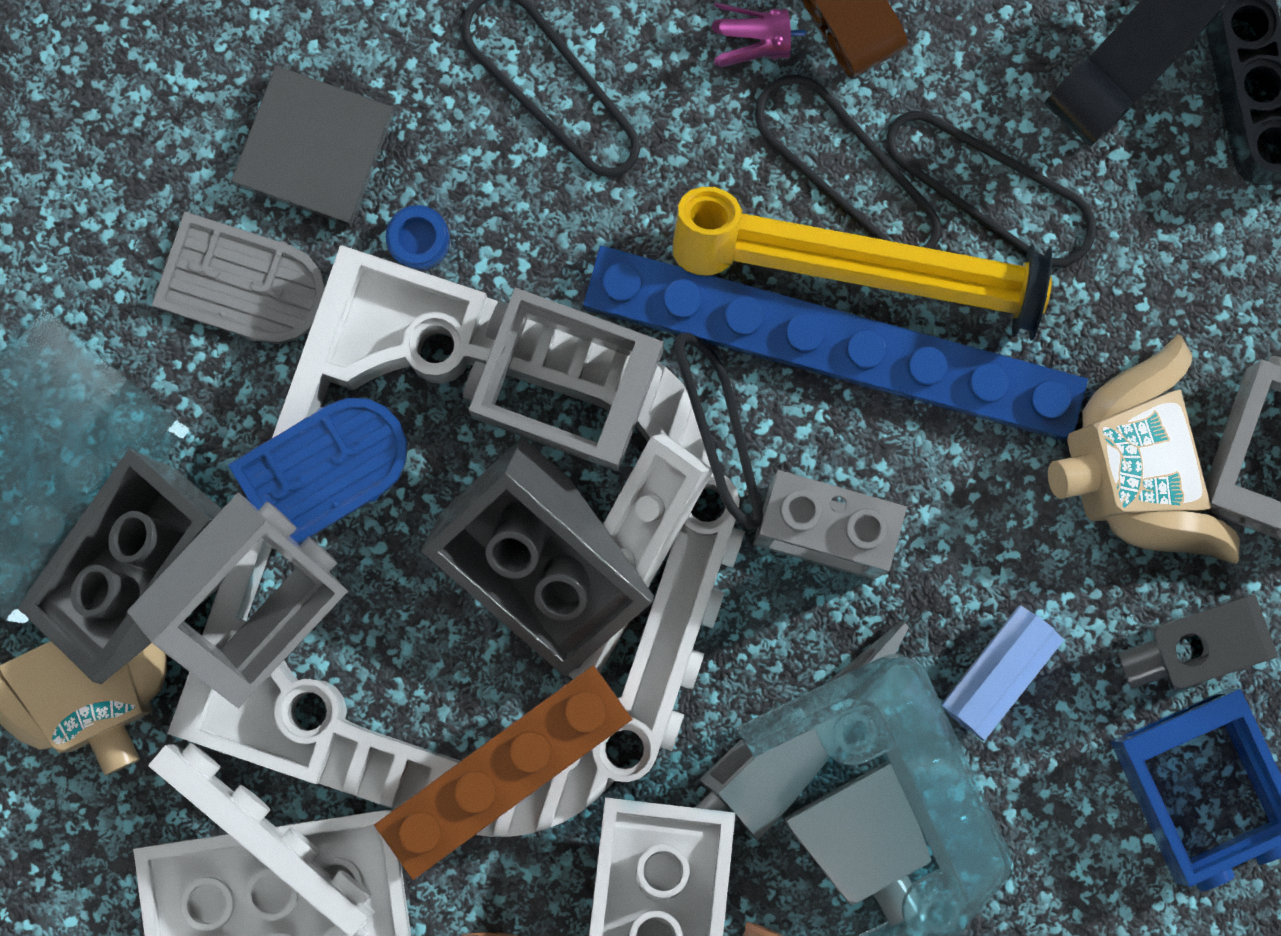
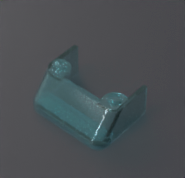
(896, 712)

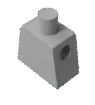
(864, 839)

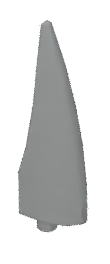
(767, 784)

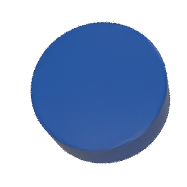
(418, 237)

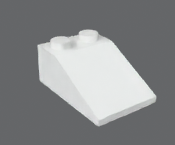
(661, 870)

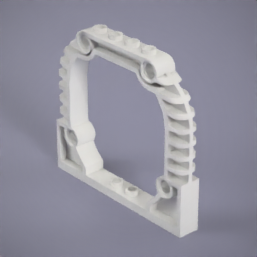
(374, 324)

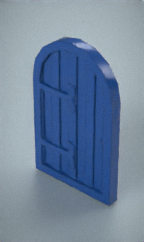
(326, 464)

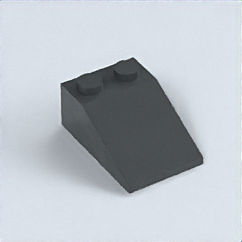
(111, 558)
(538, 558)

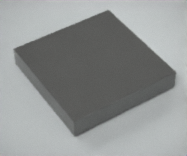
(313, 146)

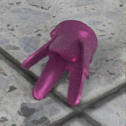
(771, 28)

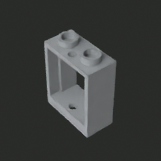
(506, 329)
(1225, 497)
(812, 527)
(271, 630)

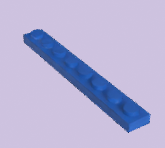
(836, 344)

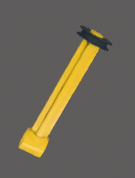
(716, 232)

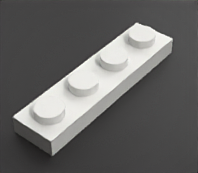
(651, 515)
(242, 817)

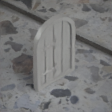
(239, 282)

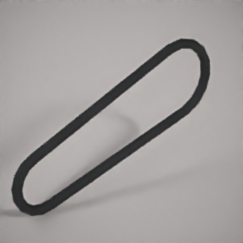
(534, 110)
(863, 137)
(1002, 158)
(705, 432)

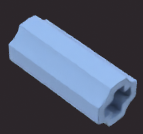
(1001, 672)

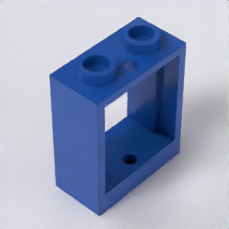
(1216, 864)

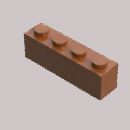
(503, 772)

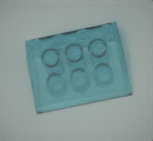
(61, 437)

